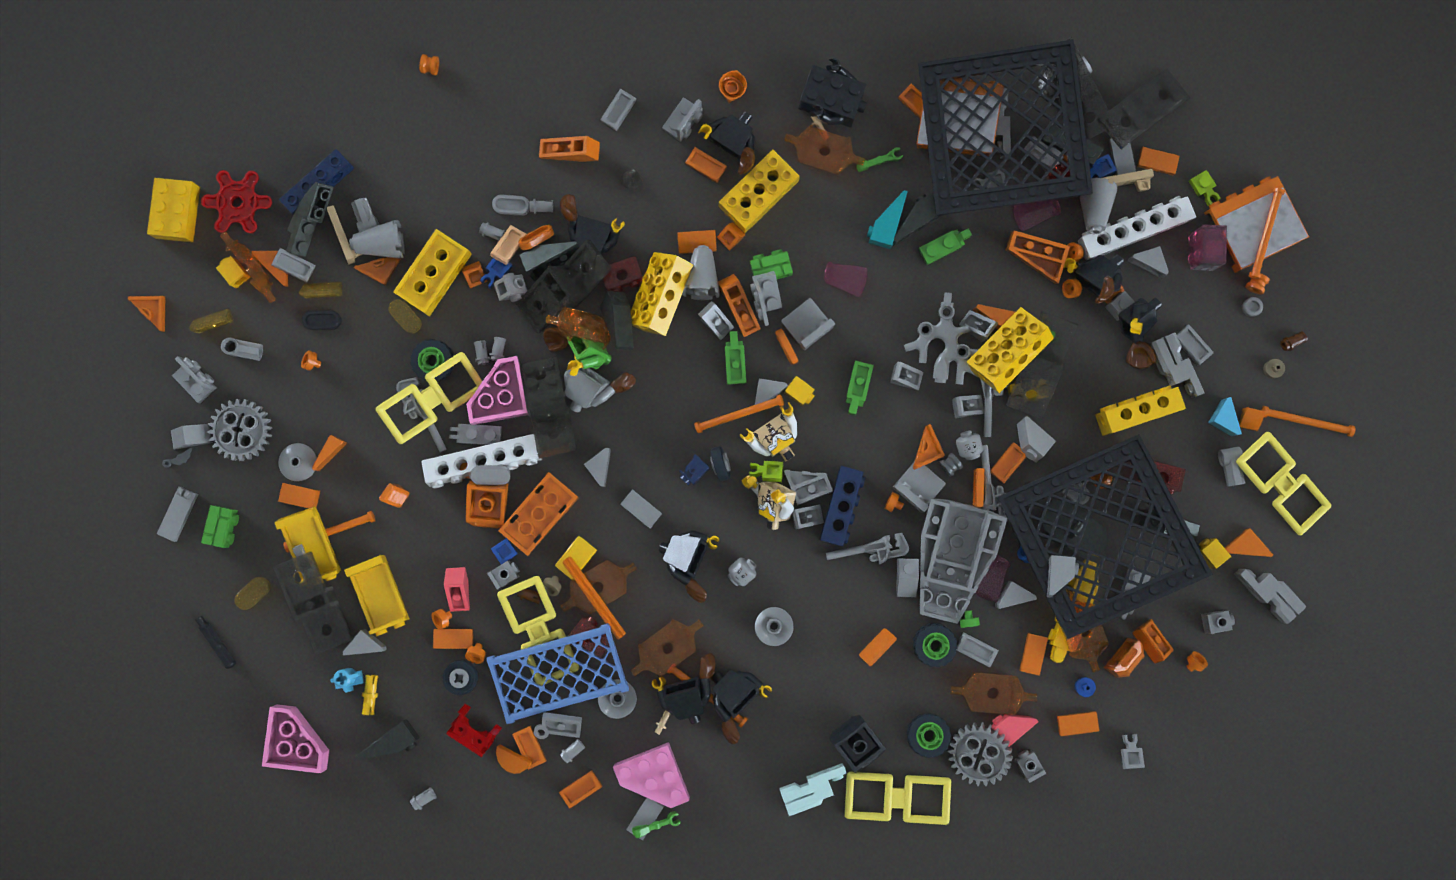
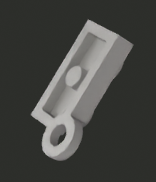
(559, 725)

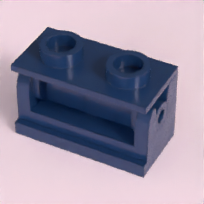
(694, 471)

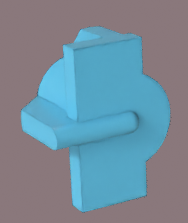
(347, 679)

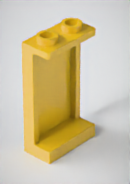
(307, 529)
(378, 595)

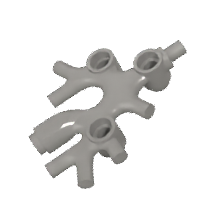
(949, 334)

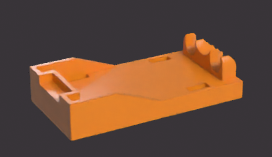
(538, 513)

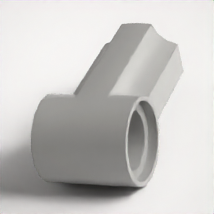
(1038, 152)
(364, 214)
(243, 349)
(1227, 459)

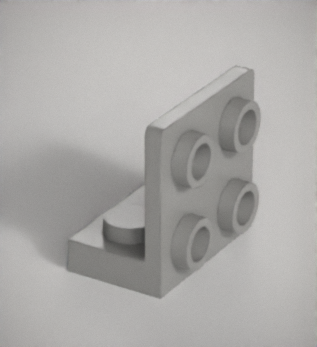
(683, 118)
(765, 294)
(807, 324)
(193, 379)
(919, 486)

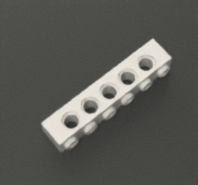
(1182, 212)
(433, 467)

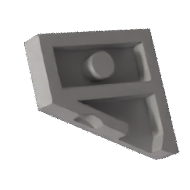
(808, 485)

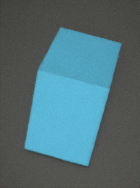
(1225, 418)

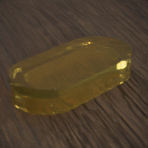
(405, 316)
(252, 593)

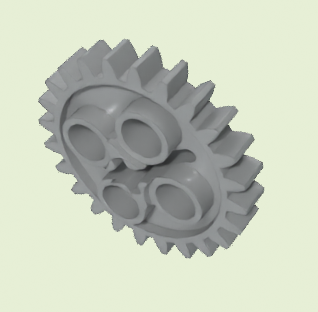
(257, 432)
(997, 760)

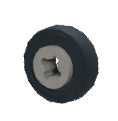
(720, 463)
(466, 673)

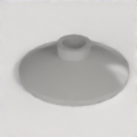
(306, 459)
(779, 635)
(618, 709)

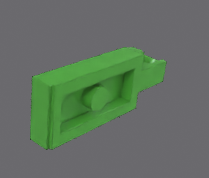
(944, 245)
(735, 360)
(858, 386)

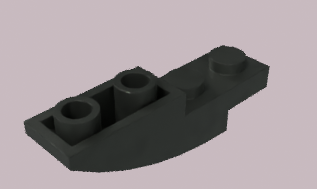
(308, 213)

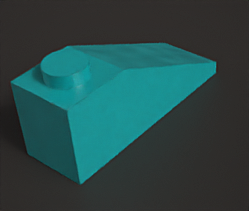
(885, 227)

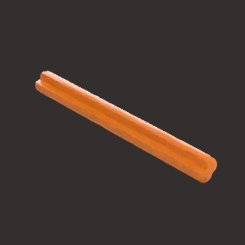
(593, 597)

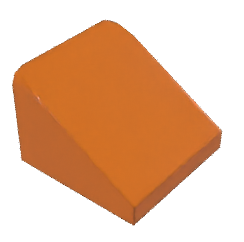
(731, 235)
(473, 274)
(1251, 418)

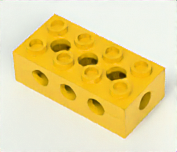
(757, 178)
(427, 261)
(667, 267)
(1010, 349)
(1144, 409)

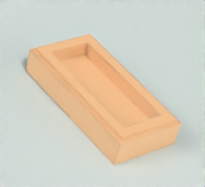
(507, 245)

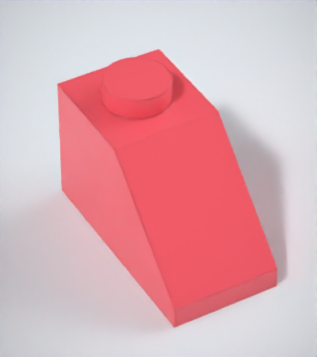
(457, 589)
(1013, 726)

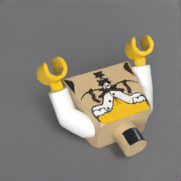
(775, 435)
(774, 500)

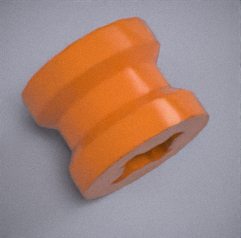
(429, 64)
(1257, 285)

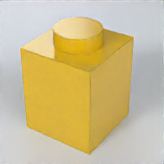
(233, 271)
(800, 391)
(1213, 552)

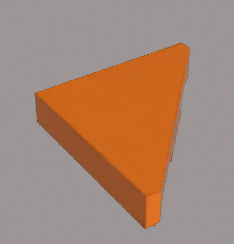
(266, 259)
(379, 269)
(152, 308)
(929, 448)
(1248, 544)

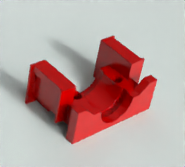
(472, 739)

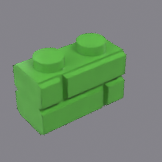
(777, 262)
(220, 526)

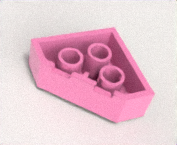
(499, 394)
(293, 742)
(654, 776)

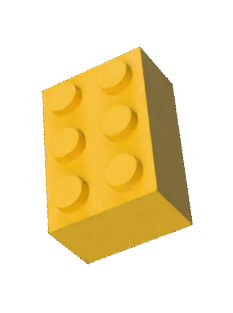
(173, 210)

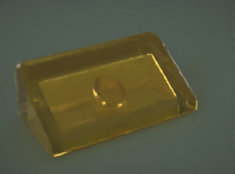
(318, 290)
(211, 321)

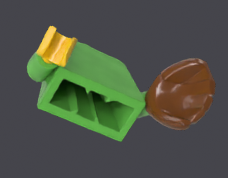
(586, 351)

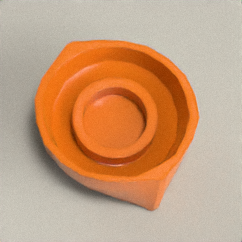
(732, 85)

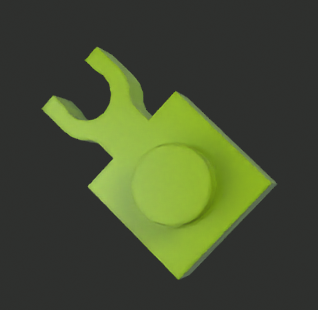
(1203, 185)
(771, 471)

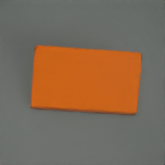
(690, 240)
(1153, 641)
(877, 647)

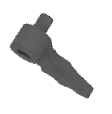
(180, 458)

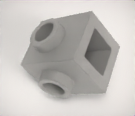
(513, 284)

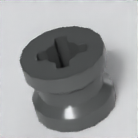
(951, 464)

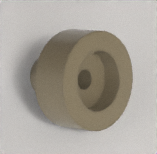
(1274, 368)
(552, 585)

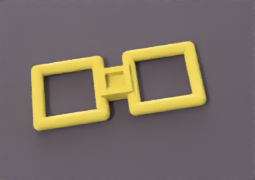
(429, 398)
(1283, 483)
(536, 627)
(898, 798)

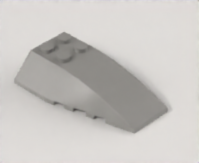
(955, 556)

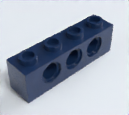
(327, 172)
(828, 533)

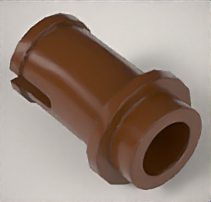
(1289, 343)
(528, 594)

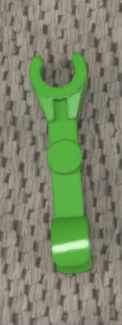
(879, 160)
(641, 830)

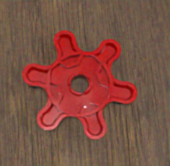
(228, 193)

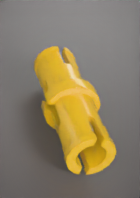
(369, 694)

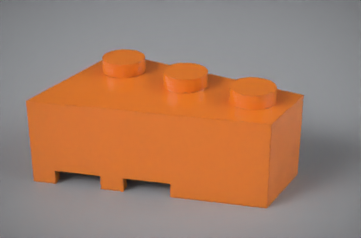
(1039, 254)

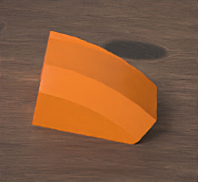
(486, 505)
(1125, 658)

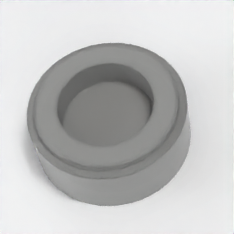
(1252, 307)

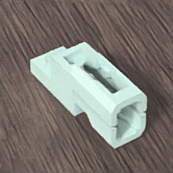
(811, 794)

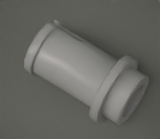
(541, 206)
(491, 231)
(498, 349)
(481, 353)
(574, 749)
(423, 798)

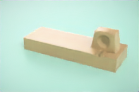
(1140, 178)
(350, 255)

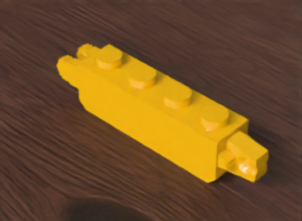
(1056, 635)

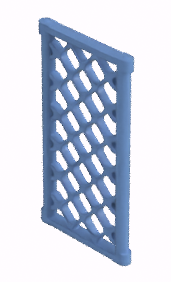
(591, 634)

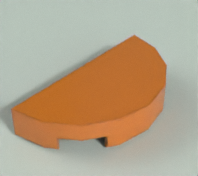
(511, 761)

